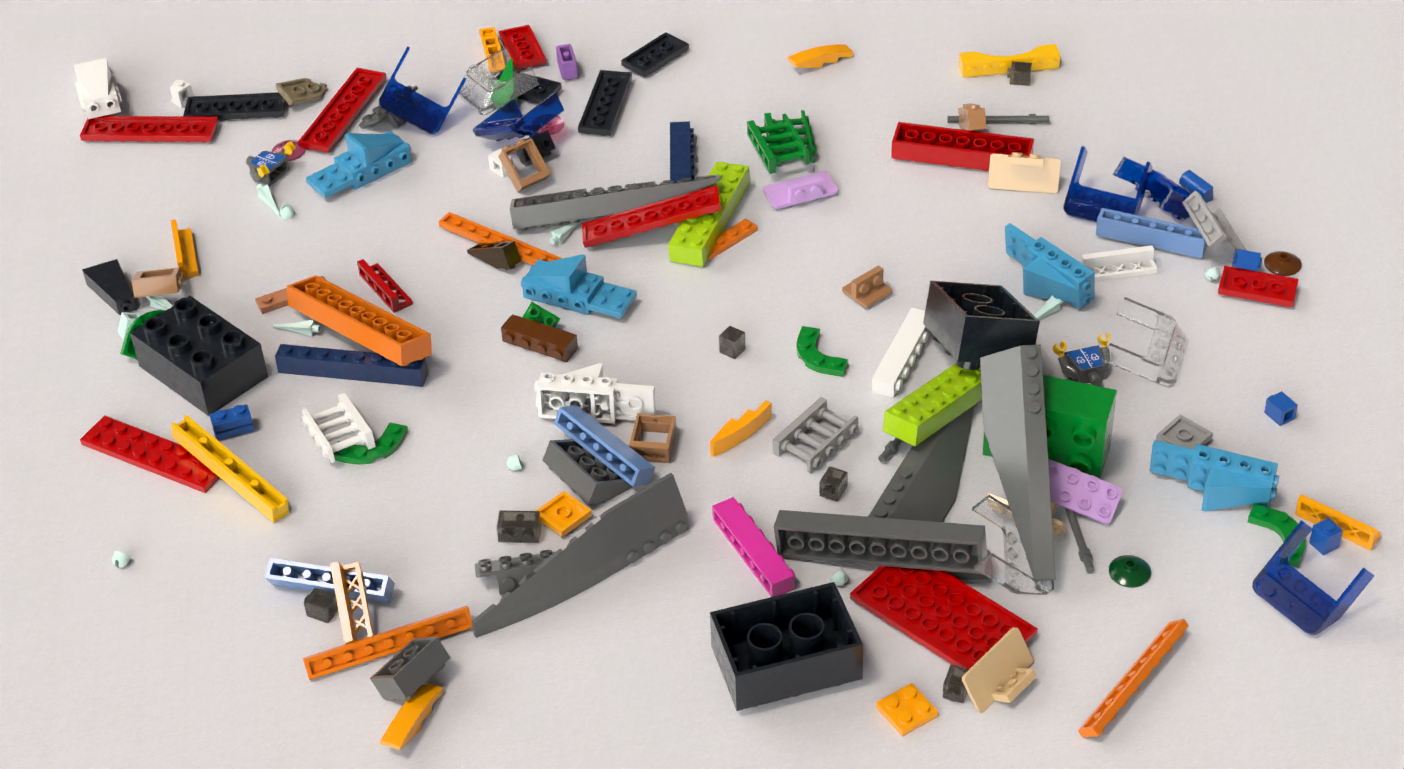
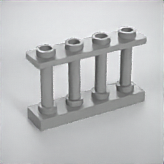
(1212, 226)
(807, 421)

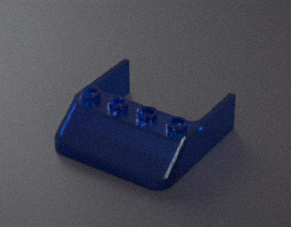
(413, 106)
(510, 122)
(1158, 189)
(1087, 202)
(1297, 595)

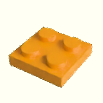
(564, 513)
(907, 709)

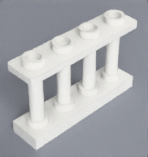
(351, 416)

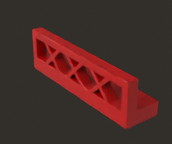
(383, 290)

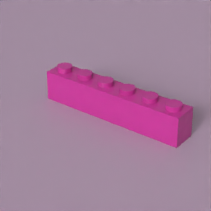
(753, 547)

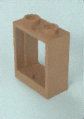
(535, 156)
(157, 282)
(652, 450)

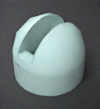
(287, 212)
(1212, 274)
(514, 463)
(120, 559)
(840, 578)

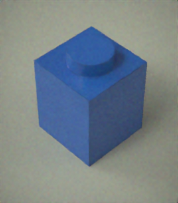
(1247, 260)
(1280, 408)
(1326, 536)

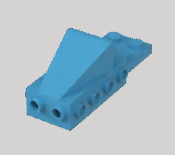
(365, 161)
(1049, 269)
(571, 287)
(1223, 483)

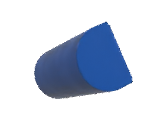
(1193, 182)

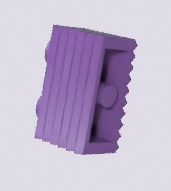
(566, 61)

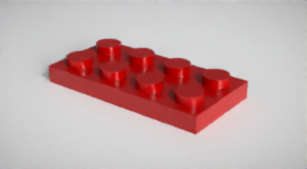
(522, 46)
(1258, 286)

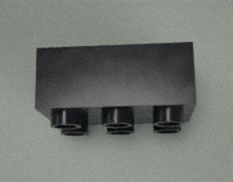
(977, 320)
(199, 355)
(786, 646)

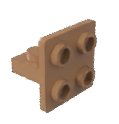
(868, 288)

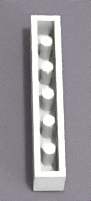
(901, 354)

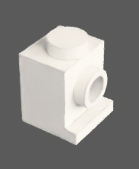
(179, 90)
(496, 165)

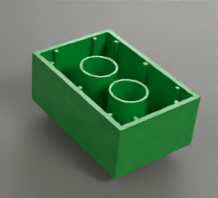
(1076, 424)

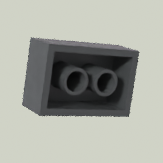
(410, 668)

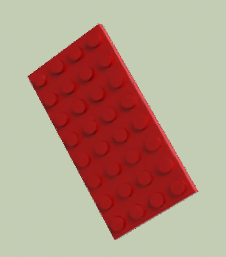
(939, 612)

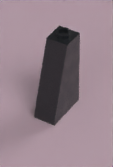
(110, 285)

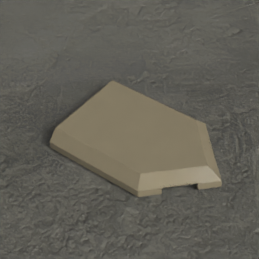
(300, 90)

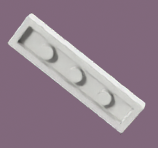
(1120, 259)

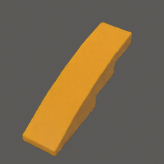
(489, 41)
(818, 55)
(738, 431)
(410, 716)

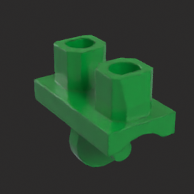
(541, 315)

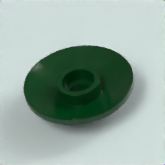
(1129, 571)

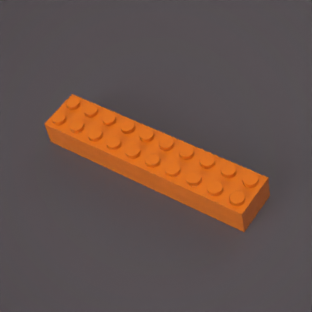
(359, 320)

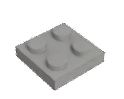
(1184, 433)

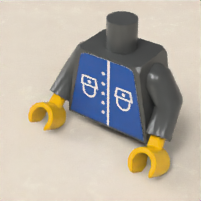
(270, 166)
(1084, 363)

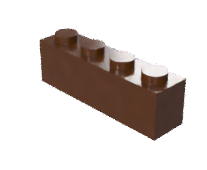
(539, 338)

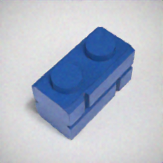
(231, 422)

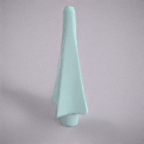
(265, 195)
(562, 233)
(159, 302)
(1050, 307)
(306, 327)

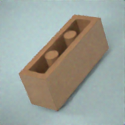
(972, 117)

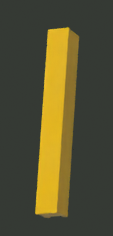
(230, 469)

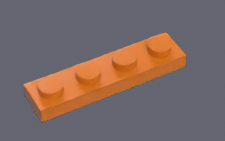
(732, 236)

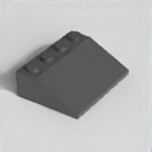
(583, 472)

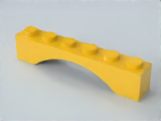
(979, 64)

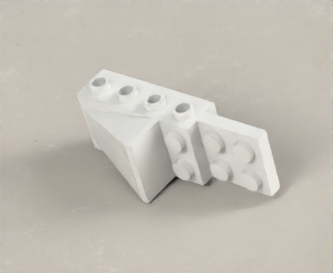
(97, 88)
(594, 394)

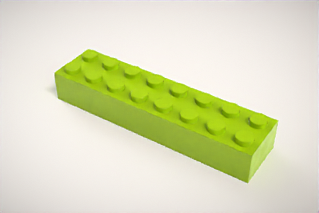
(697, 235)
(933, 405)

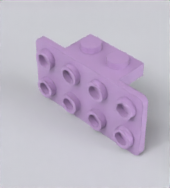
(800, 190)
(1083, 492)

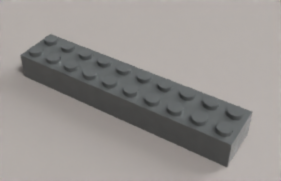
(880, 541)

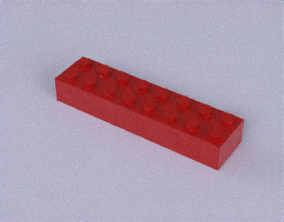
(954, 146)

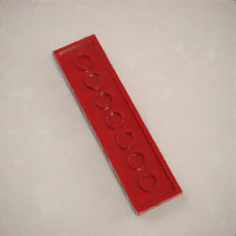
(342, 110)
(150, 128)
(651, 216)
(149, 453)

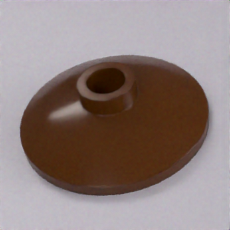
(1282, 263)

